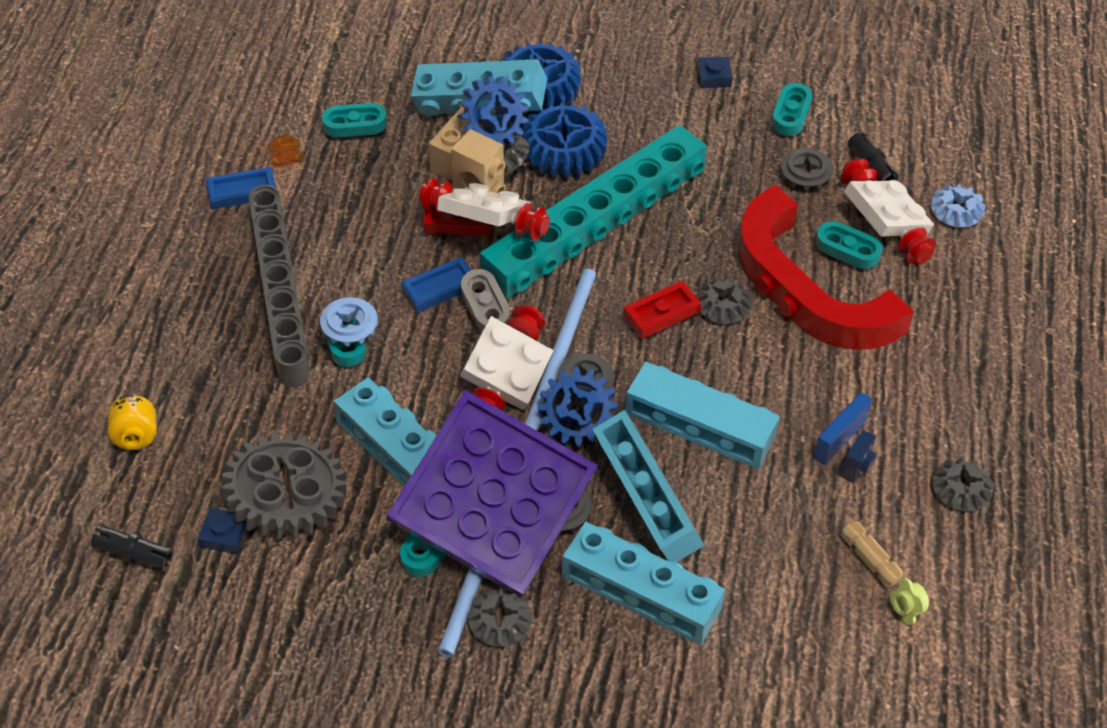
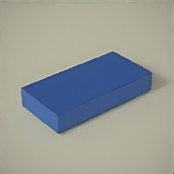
(235, 187)
(435, 285)
(842, 428)

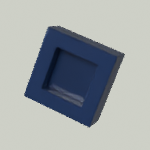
(714, 72)
(859, 457)
(221, 531)

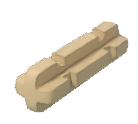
(872, 554)

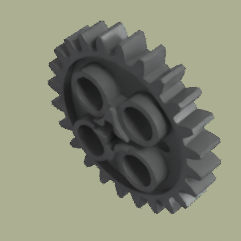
(257, 491)

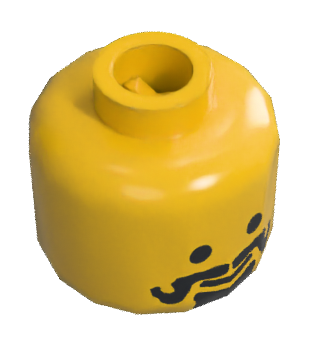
(132, 420)

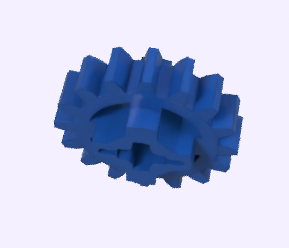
(491, 97)
(564, 412)

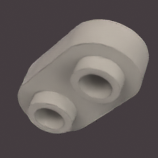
(487, 303)

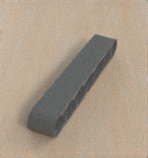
(279, 287)

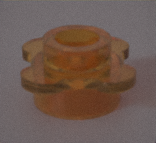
(285, 150)

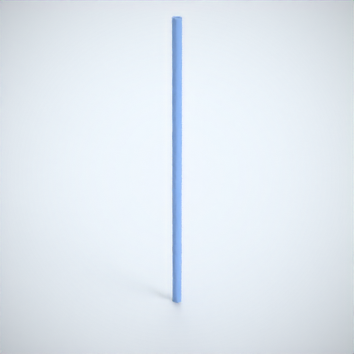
(473, 579)

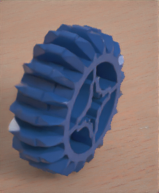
(560, 68)
(565, 140)

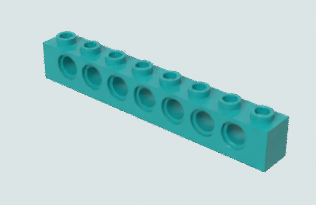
(596, 210)

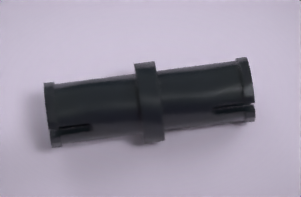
(877, 160)
(132, 547)

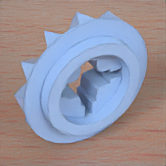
(953, 213)
(346, 310)

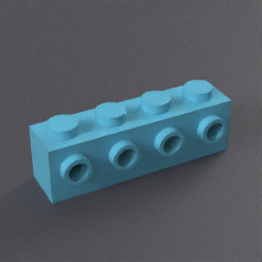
(440, 86)
(383, 428)
(643, 582)

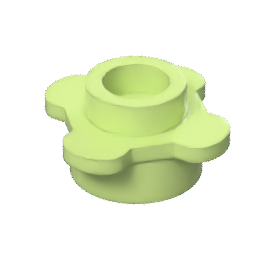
(909, 600)

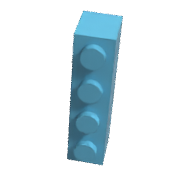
(702, 414)
(648, 487)

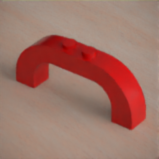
(801, 299)

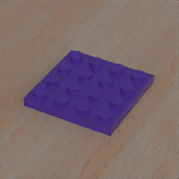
(492, 493)

